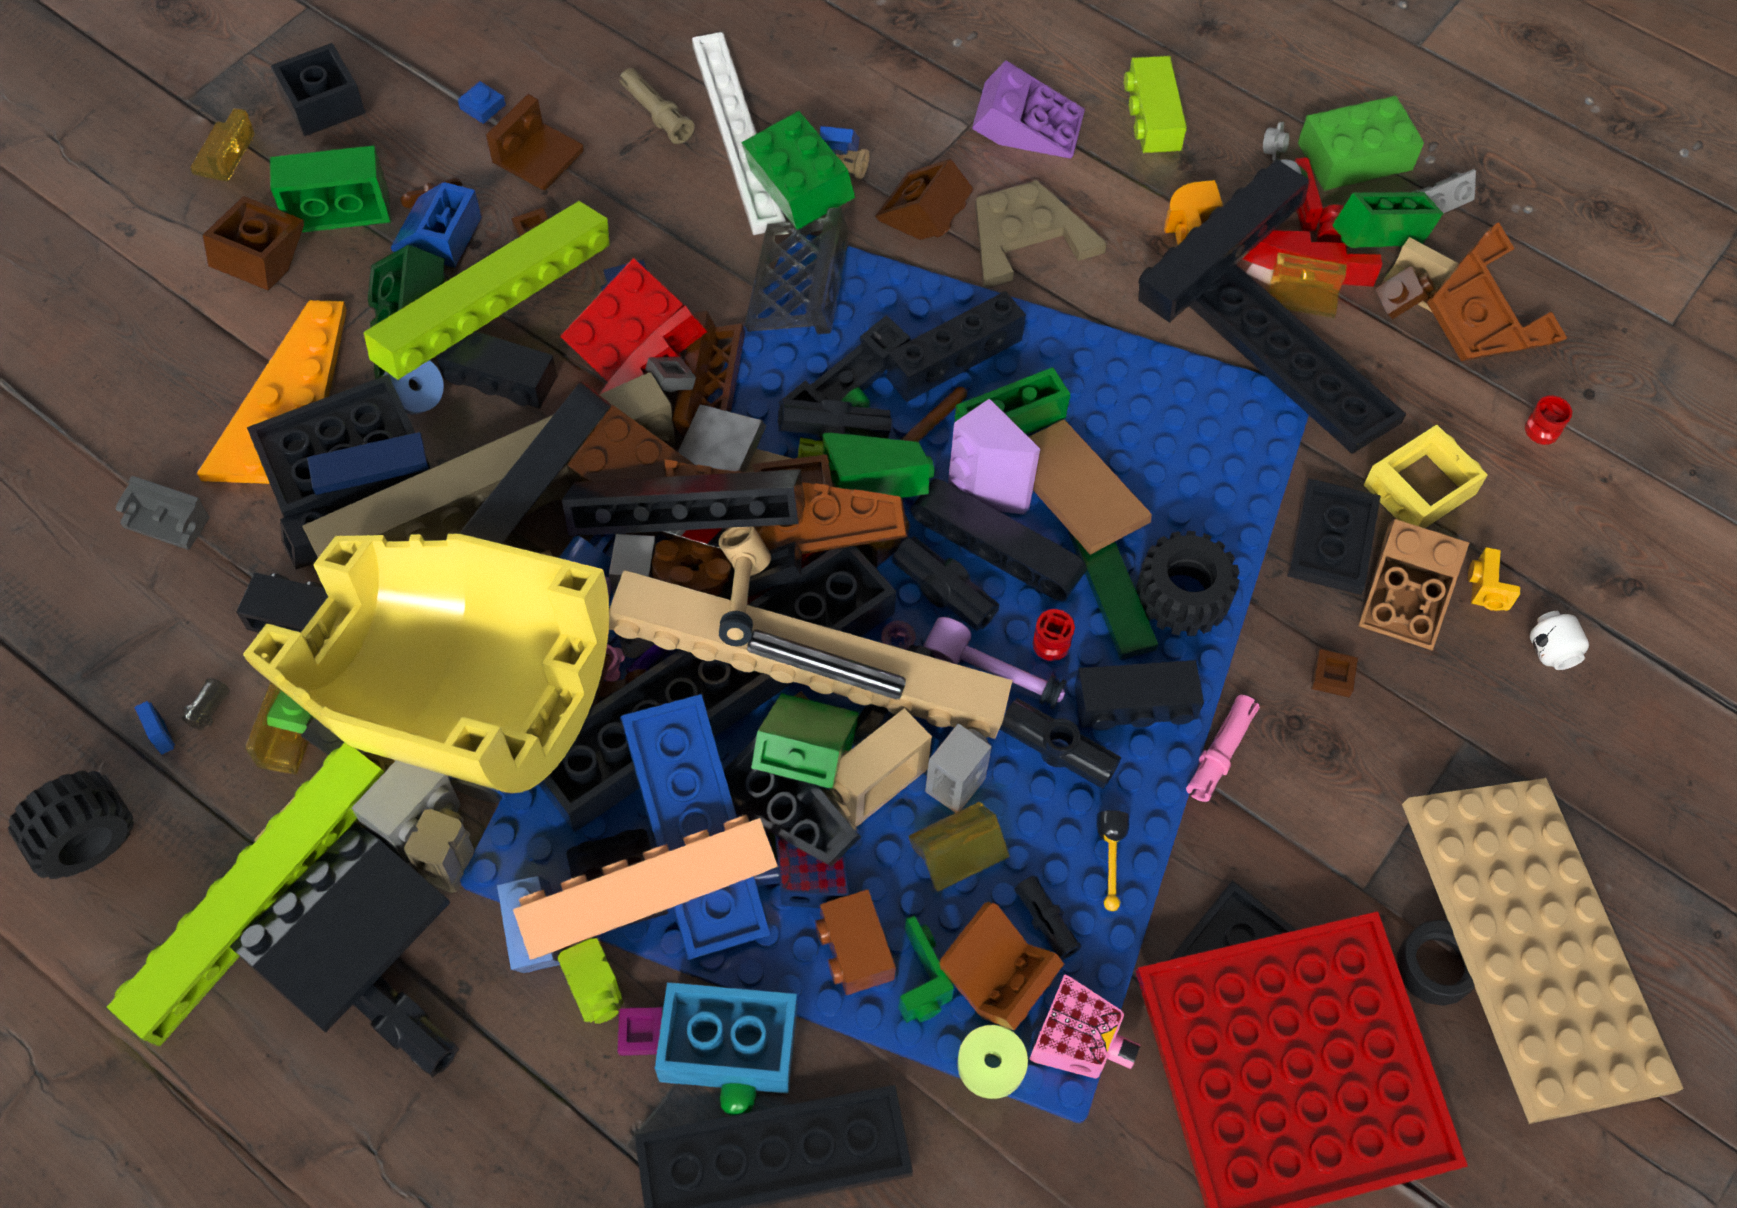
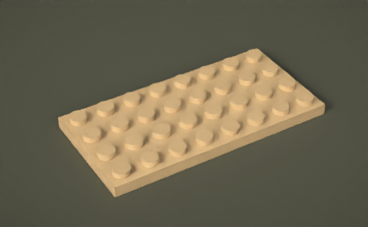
(1540, 950)

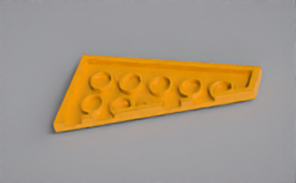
(293, 378)

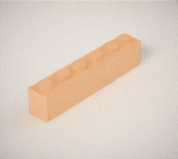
(644, 888)

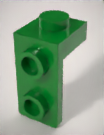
(926, 999)

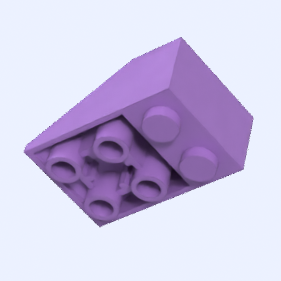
(1027, 114)

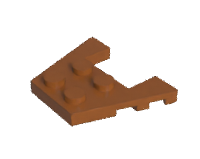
(1477, 313)

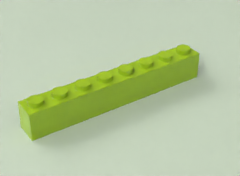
(486, 290)
(199, 949)

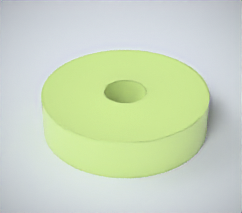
(988, 1081)

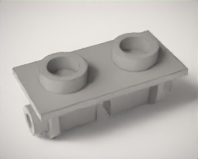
(1452, 191)

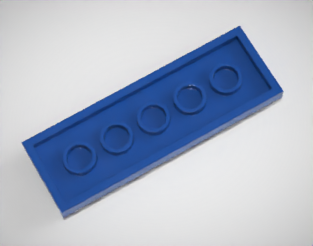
(685, 795)

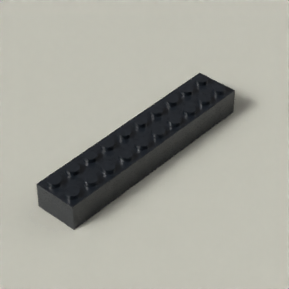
(598, 772)

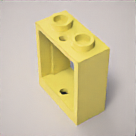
(1403, 500)

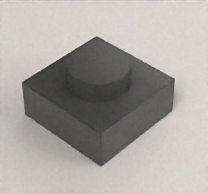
(671, 373)

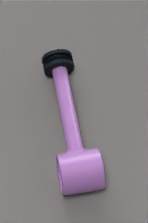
(949, 643)

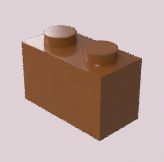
(856, 942)

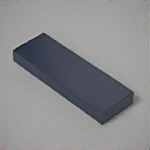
(367, 463)

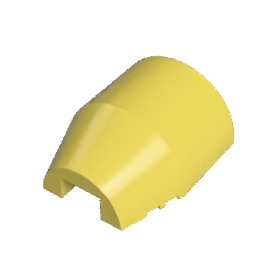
(448, 654)

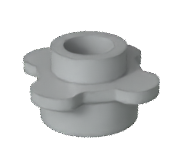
(1275, 141)

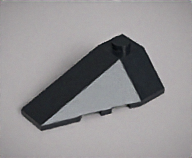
(791, 809)

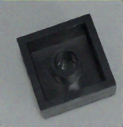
(318, 89)

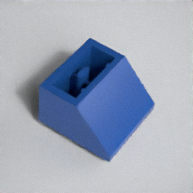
(441, 222)

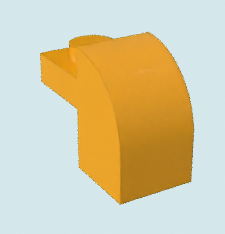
(1191, 207)

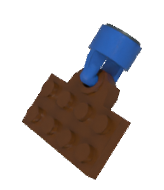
(616, 451)

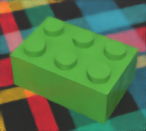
(1360, 142)

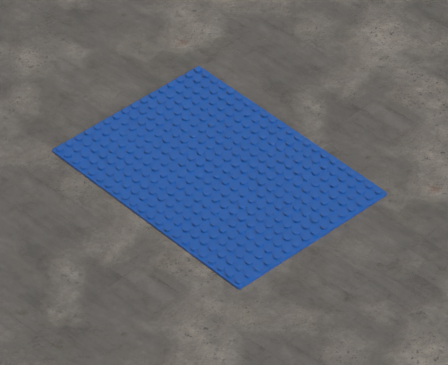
(1204, 455)

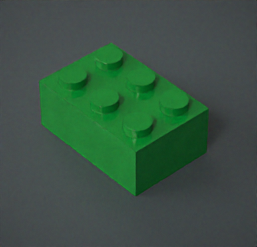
(798, 169)
(331, 188)

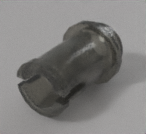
(200, 712)

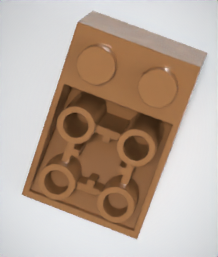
(1412, 583)

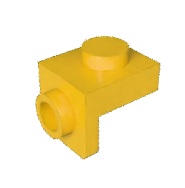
(1486, 587)

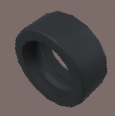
(1414, 977)

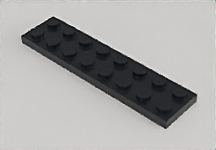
(1297, 360)

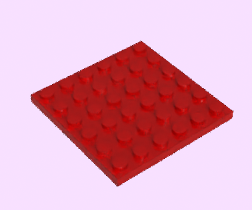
(1299, 1068)

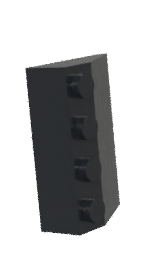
(330, 424)
(340, 926)

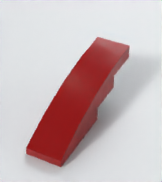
(1360, 269)
(665, 341)

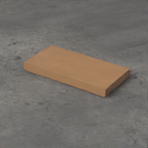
(1084, 489)

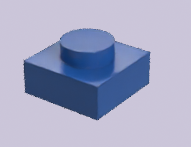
(481, 102)
(840, 139)

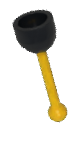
(1112, 828)

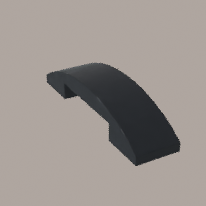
(858, 368)

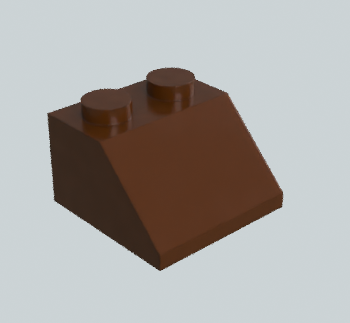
(927, 200)
(253, 242)

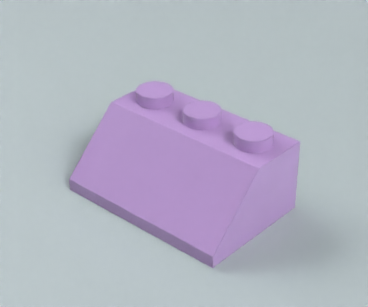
(993, 459)

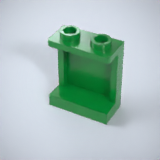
(804, 740)

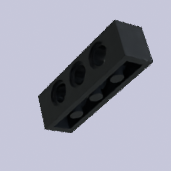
(955, 346)

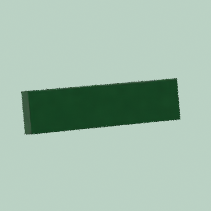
(1117, 600)

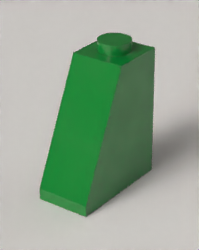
(878, 464)

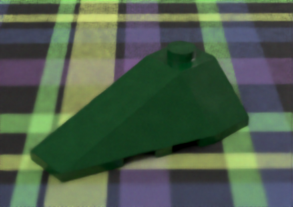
(400, 281)

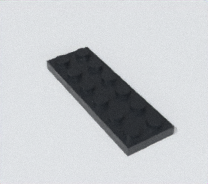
(776, 1153)

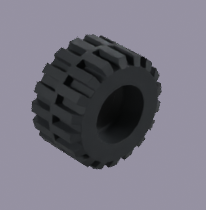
(1194, 558)
(70, 824)

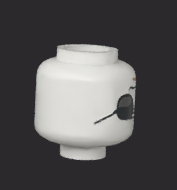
(1559, 640)

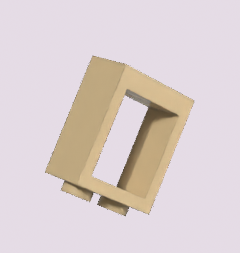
(881, 766)

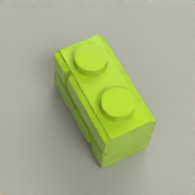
(591, 981)

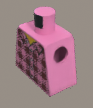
(1082, 1033)

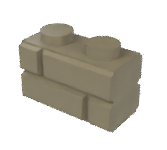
(440, 848)

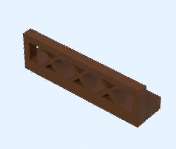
(702, 359)

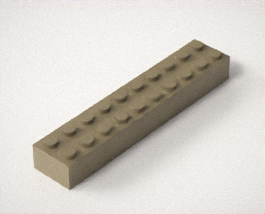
(451, 493)

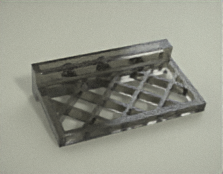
(823, 272)

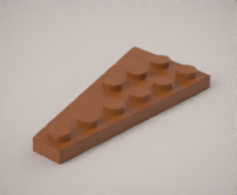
(830, 518)

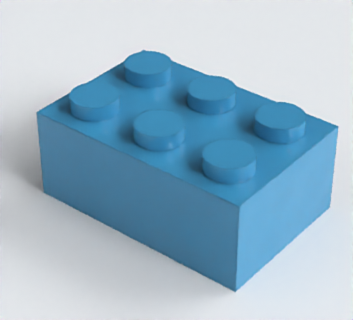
(726, 1037)

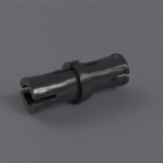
(1047, 917)

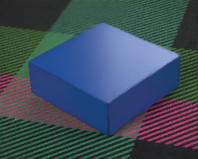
(155, 727)

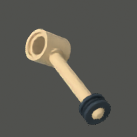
(748, 557)

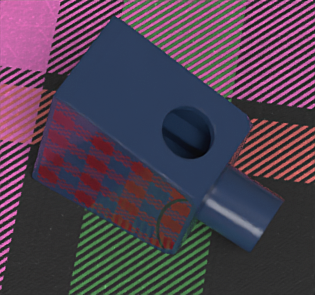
(804, 878)

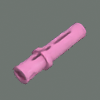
(1217, 759)

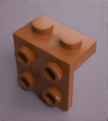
(998, 968)

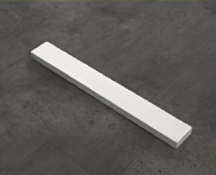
(735, 126)

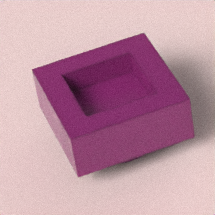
(639, 1031)

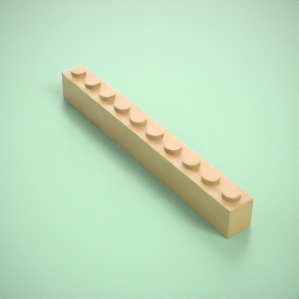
(691, 622)

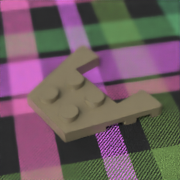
(1023, 218)

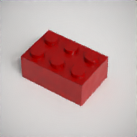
(621, 319)

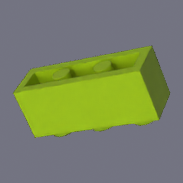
(1155, 104)

